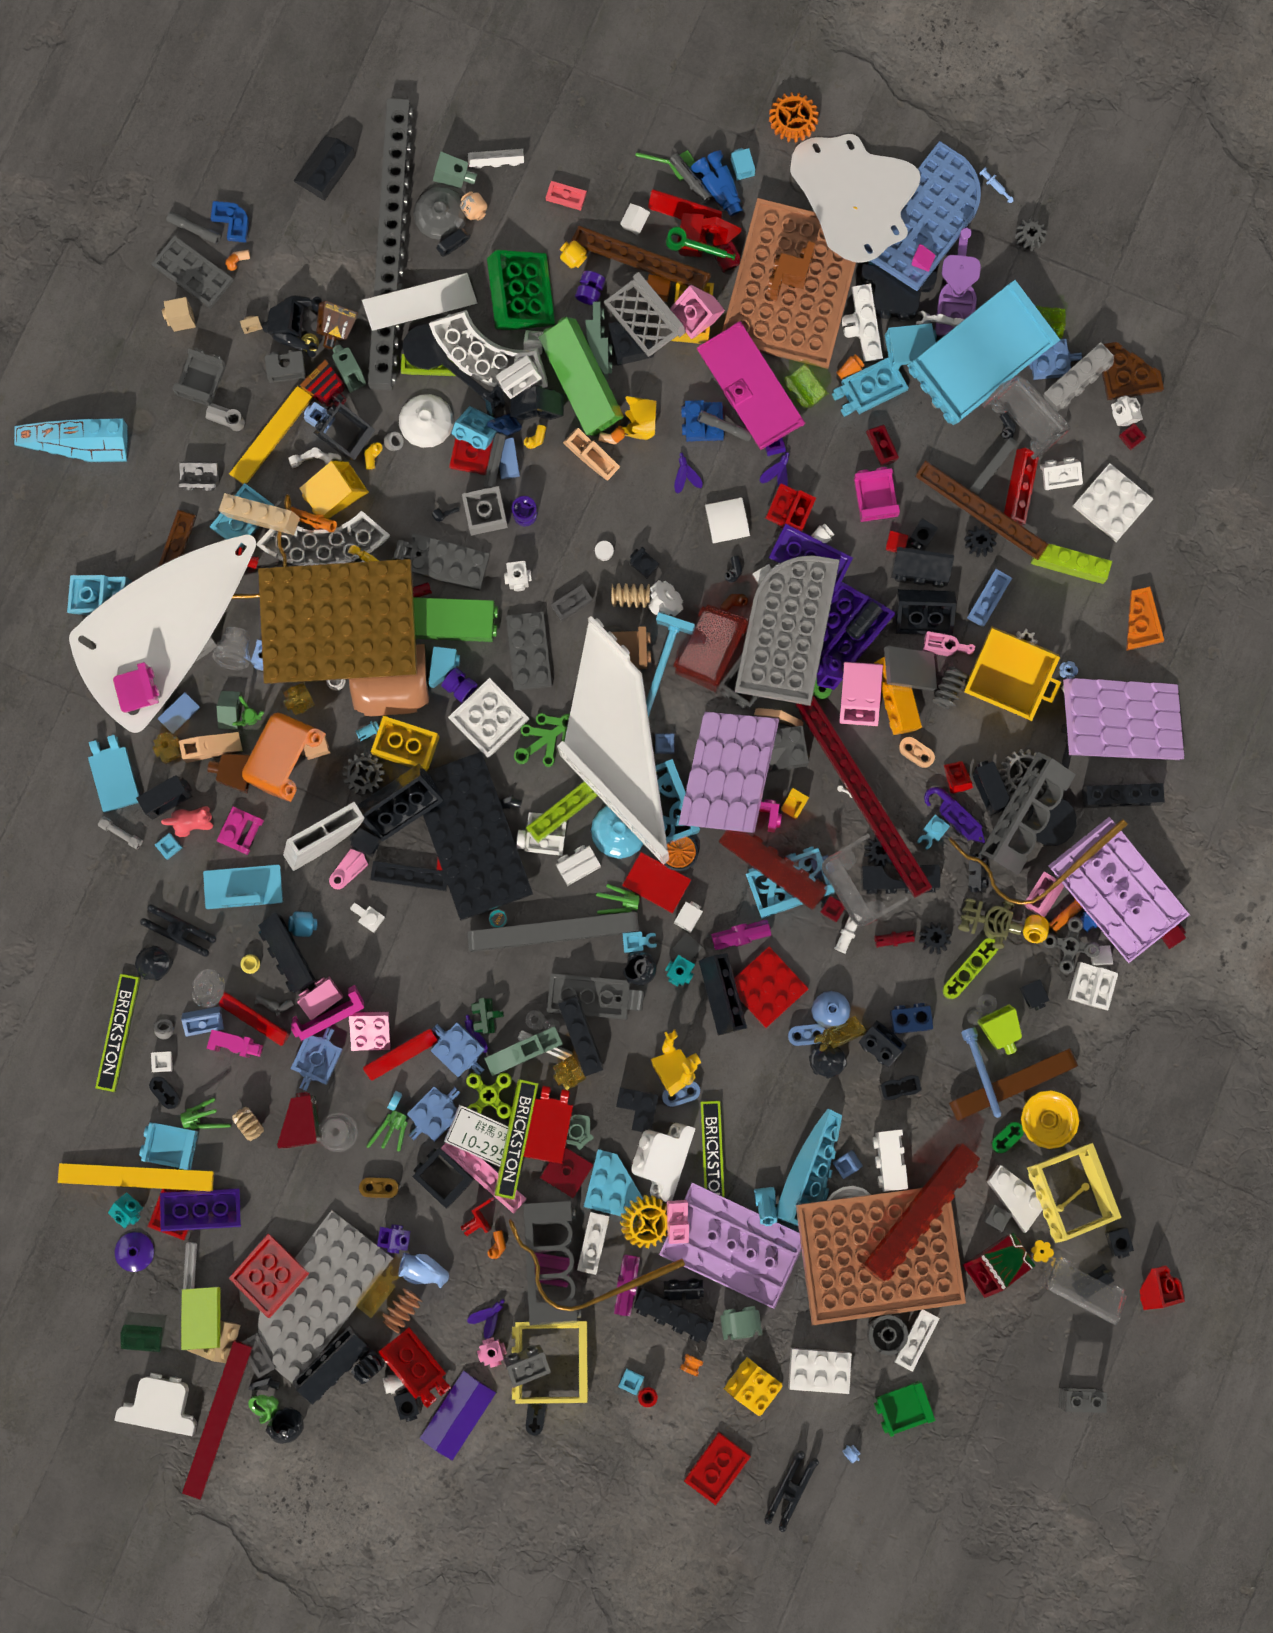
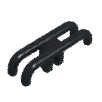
(178, 930)
(790, 1490)

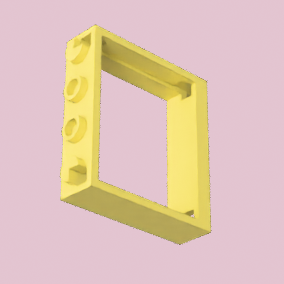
(1098, 1184)
(583, 1364)

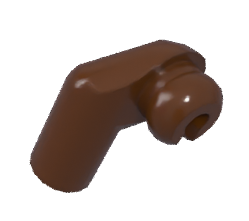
(734, 600)

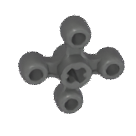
(1079, 947)

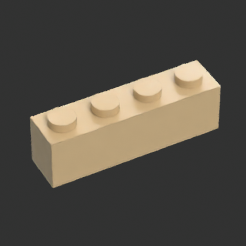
(259, 514)

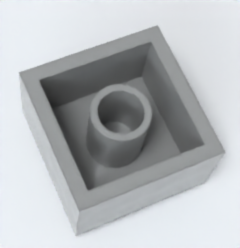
(484, 510)

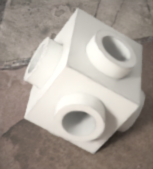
(1126, 411)
(514, 570)

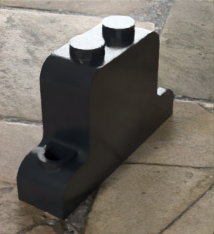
(893, 296)

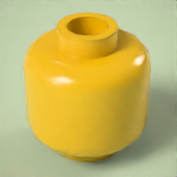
(573, 254)
(1036, 928)

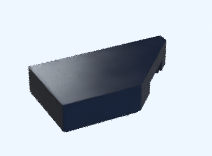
(505, 424)

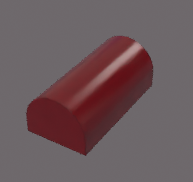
(882, 445)

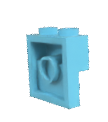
(472, 428)

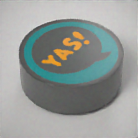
(498, 918)

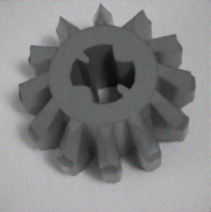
(1026, 239)

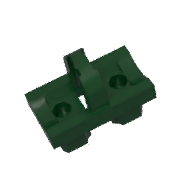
(485, 1008)

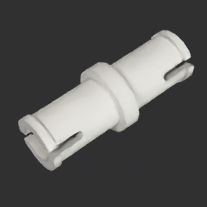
(846, 936)

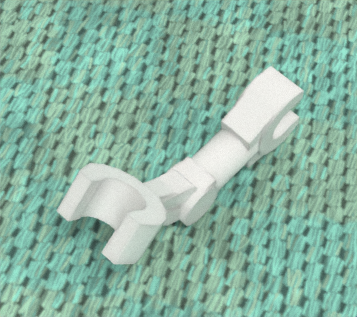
(942, 319)
(297, 460)

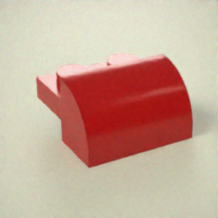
(790, 507)

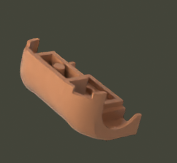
(392, 694)

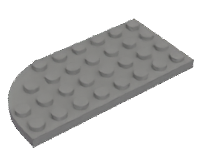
(788, 630)
(340, 1271)

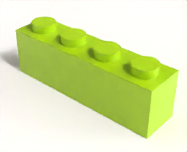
(1074, 563)

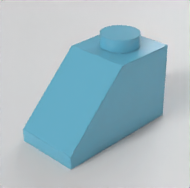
(442, 663)

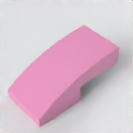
(677, 1221)

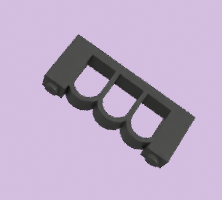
(1058, 780)
(549, 1214)

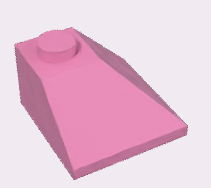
(696, 310)

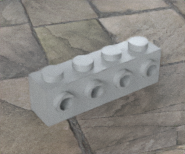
(1079, 376)

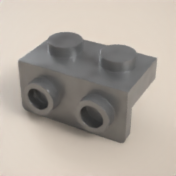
(199, 475)

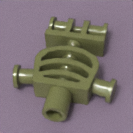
(1009, 926)

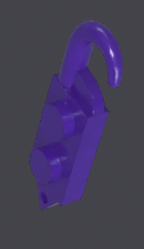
(956, 815)

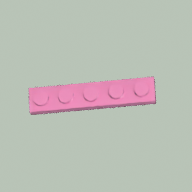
(483, 1174)

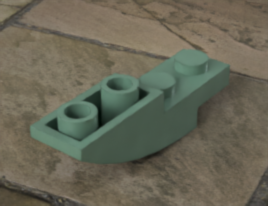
(597, 342)
(523, 1051)

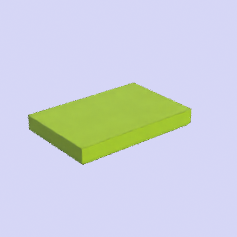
(200, 1318)

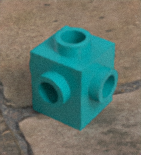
(683, 964)
(126, 1210)

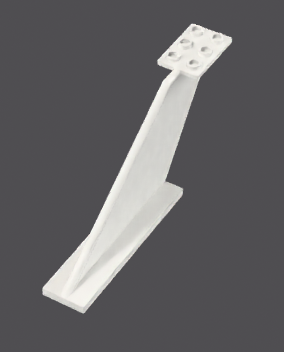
(611, 737)

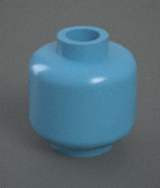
(302, 924)

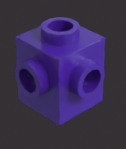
(829, 673)
(394, 1238)

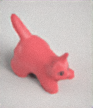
(186, 821)

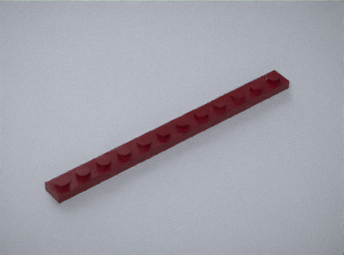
(865, 798)

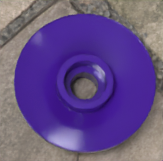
(144, 1252)

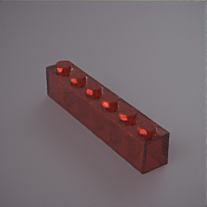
(775, 868)

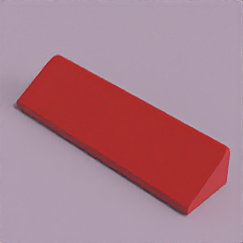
(676, 206)
(1021, 485)
(253, 1019)
(400, 1054)

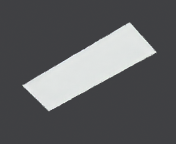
(419, 301)

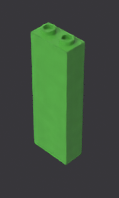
(580, 376)
(455, 619)

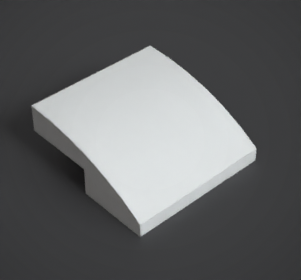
(727, 520)
(552, 844)
(1092, 986)

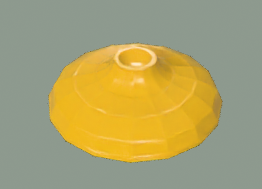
(1050, 1119)

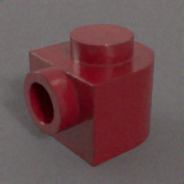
(1174, 936)

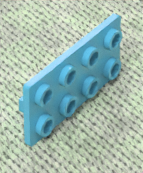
(242, 887)

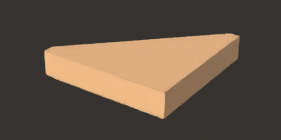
(783, 717)

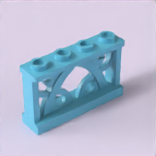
(672, 778)
(774, 905)

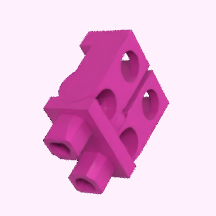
(236, 1044)

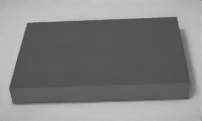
(910, 668)

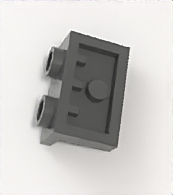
(526, 1365)

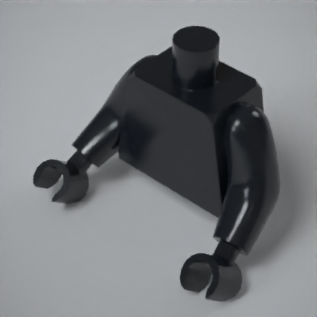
(286, 322)

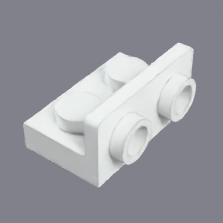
(1061, 473)

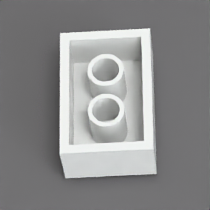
(819, 1370)

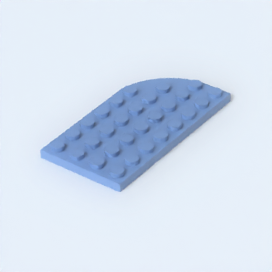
(933, 215)

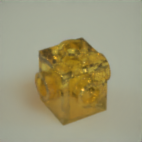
(298, 699)
(170, 753)
(568, 1073)

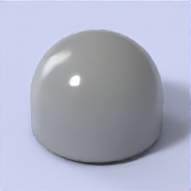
(388, 444)
(163, 1034)

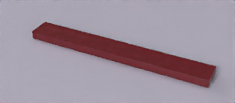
(217, 1420)

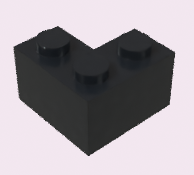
(537, 402)
(642, 1103)

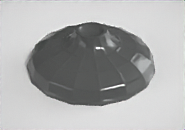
(439, 213)

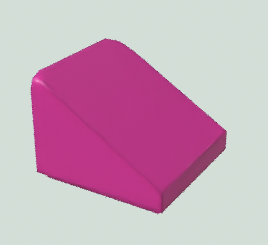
(923, 258)

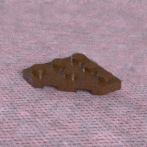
(1129, 375)

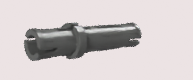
(693, 181)

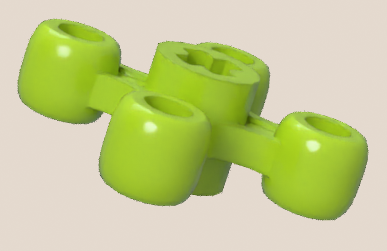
(495, 1088)

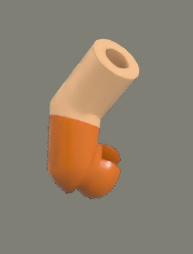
(235, 257)
(613, 438)

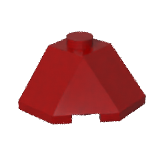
(1161, 1289)

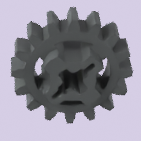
(371, 770)

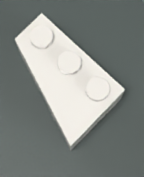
(890, 1160)
(1016, 1197)

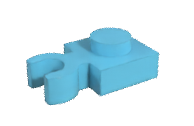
(935, 830)
(635, 942)

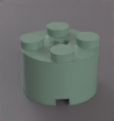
(740, 1324)

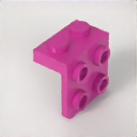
(136, 688)
(775, 817)

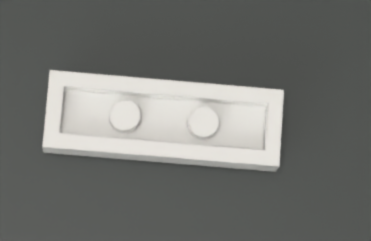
(496, 158)
(593, 1243)
(917, 1340)

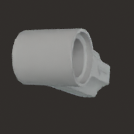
(224, 416)

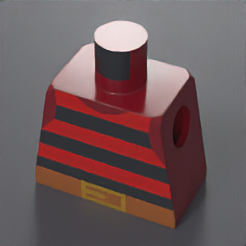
(324, 385)

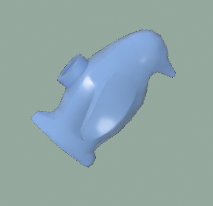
(422, 1270)

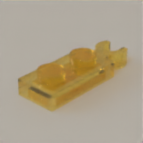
(840, 1034)
(377, 1293)

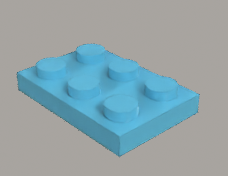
(232, 528)

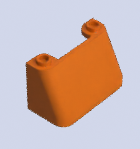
(278, 753)

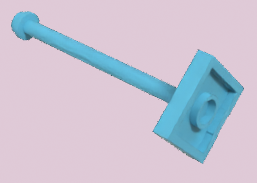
(675, 625)

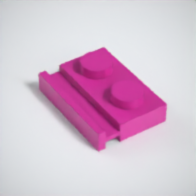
(550, 1265)

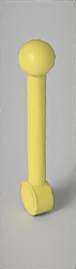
(1084, 1187)

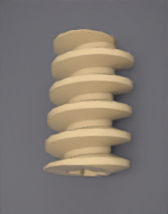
(630, 595)

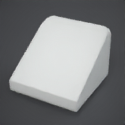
(532, 341)
(1104, 956)

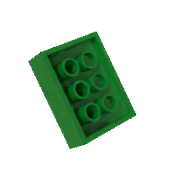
(520, 290)

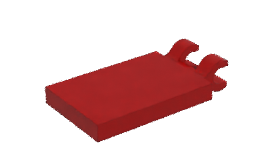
(549, 1127)
(415, 1367)

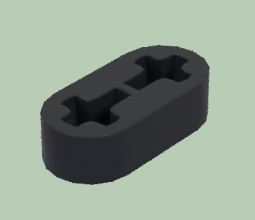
(453, 242)
(161, 1095)
(540, 1419)

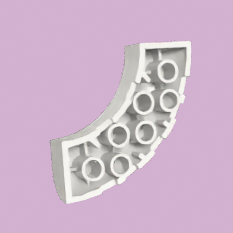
(476, 353)
(326, 547)

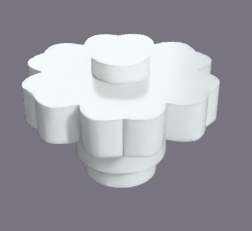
(665, 599)

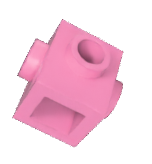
(499, 1348)

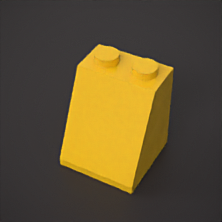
(333, 489)

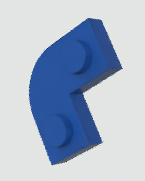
(235, 216)

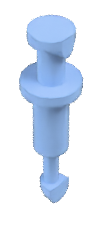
(991, 180)

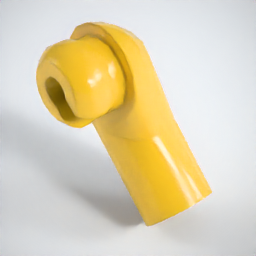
(537, 439)
(371, 453)

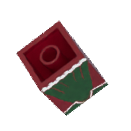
(300, 1122)
(999, 1265)

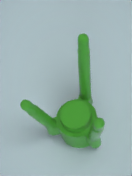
(248, 715)
(629, 901)
(192, 1117)
(395, 1121)

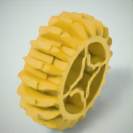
(632, 1232)

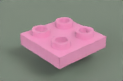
(370, 1031)

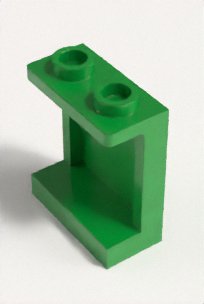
(904, 1408)

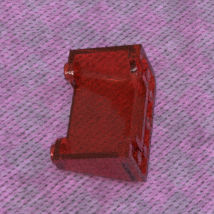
(711, 647)

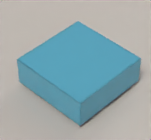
(168, 846)
(631, 1381)

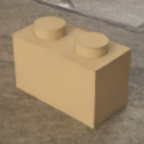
(178, 314)

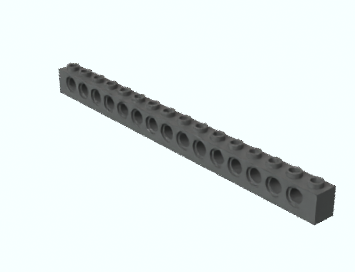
(394, 110)

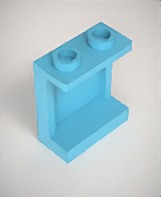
(908, 343)
(169, 1145)

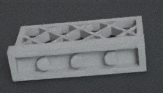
(656, 303)

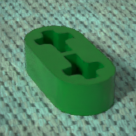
(1004, 1134)

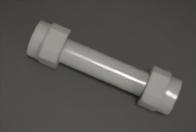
(133, 841)

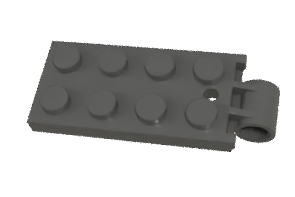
(444, 561)
(595, 995)

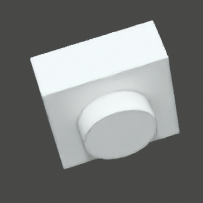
(161, 1061)

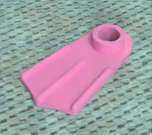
(348, 868)

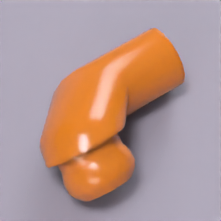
(498, 1247)

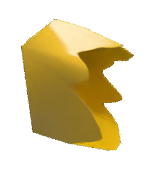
(642, 418)

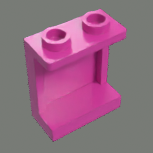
(876, 494)

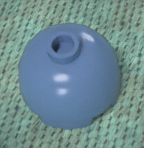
(827, 1017)

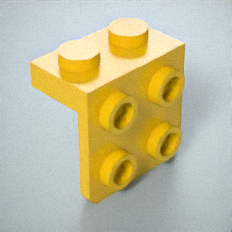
(753, 1387)

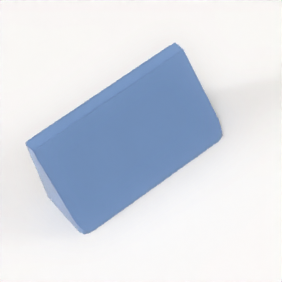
(508, 462)
(178, 713)
(202, 1021)

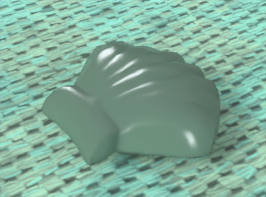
(579, 1131)

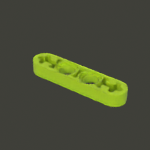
(972, 970)

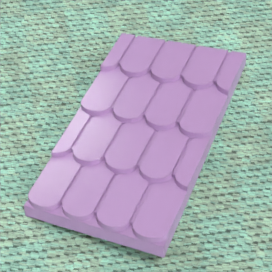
(1123, 719)
(729, 772)
(1120, 892)
(735, 1248)

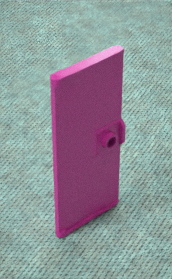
(750, 385)

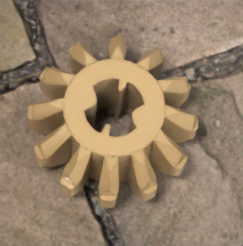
(248, 1123)

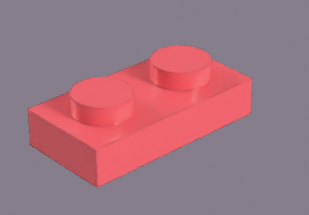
(566, 195)

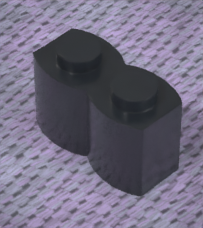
(903, 1087)

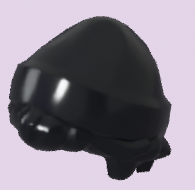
(153, 963)
(640, 968)
(827, 1062)
(285, 1425)

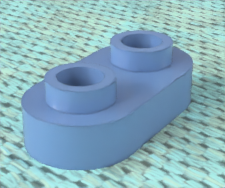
(806, 1034)
(682, 1095)

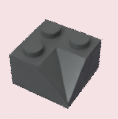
(789, 750)

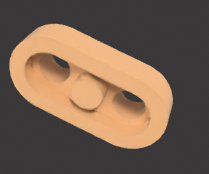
(917, 751)

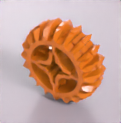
(782, 108)

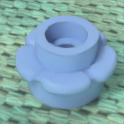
(1063, 670)
(851, 1453)

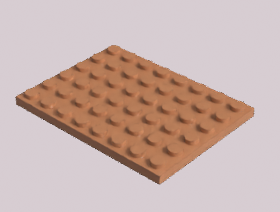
(801, 321)
(843, 1234)

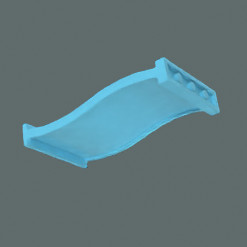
(983, 352)

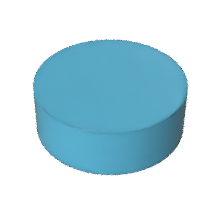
(395, 1100)

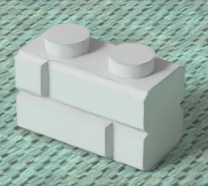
(518, 376)
(578, 864)

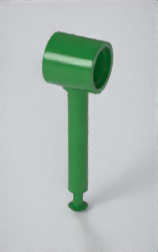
(693, 244)

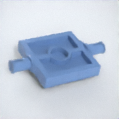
(1054, 361)
(458, 1049)
(316, 1059)
(433, 1113)

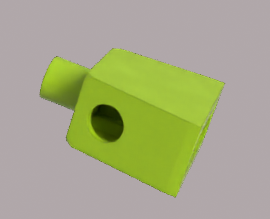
(1002, 1028)

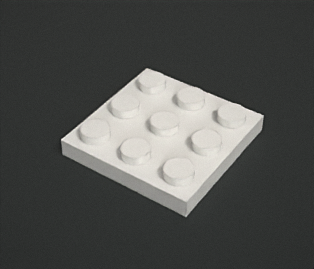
(1113, 502)
(488, 718)

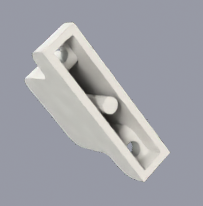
(662, 1159)
(159, 1406)

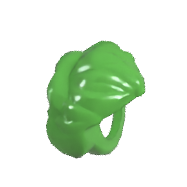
(269, 1404)

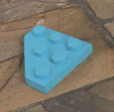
(610, 1185)

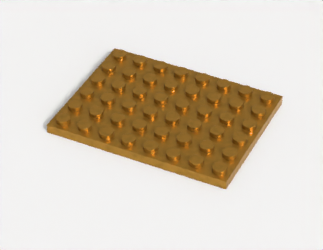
(337, 621)

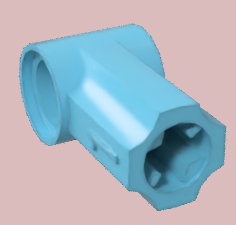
(766, 1202)

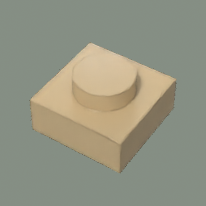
(251, 324)

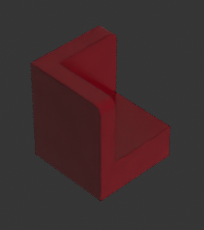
(727, 263)

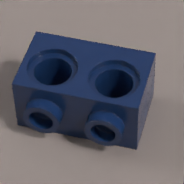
(911, 1024)

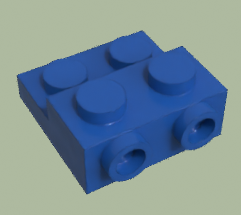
(697, 430)

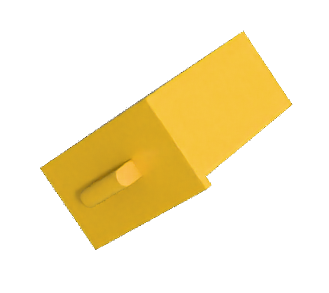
(1013, 673)

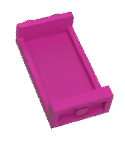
(330, 1017)

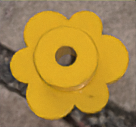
(1047, 1251)

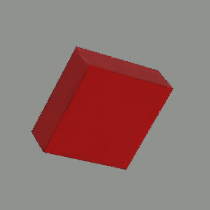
(896, 540)

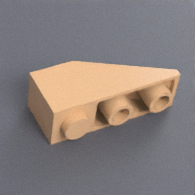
(209, 746)

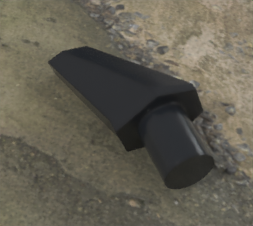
(508, 801)
(264, 1384)

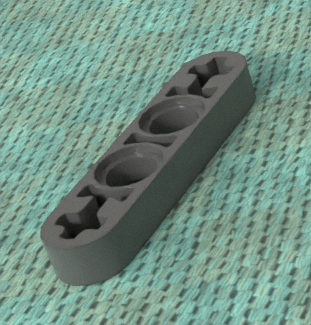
(993, 466)

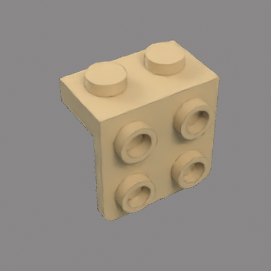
(228, 1334)

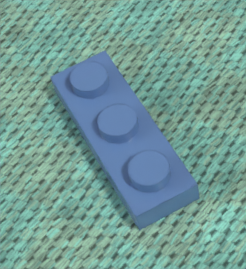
(989, 598)

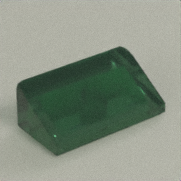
(141, 1338)

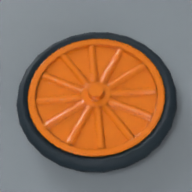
(682, 853)

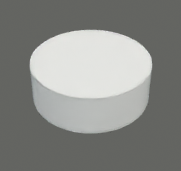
(604, 550)
(521, 839)

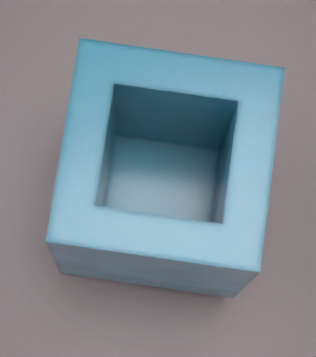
(742, 164)

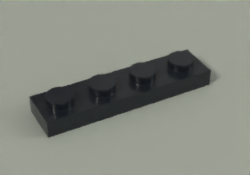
(408, 876)

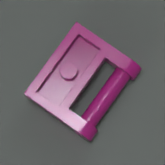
(235, 827)

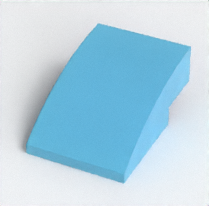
(91, 591)

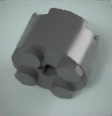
(895, 1342)

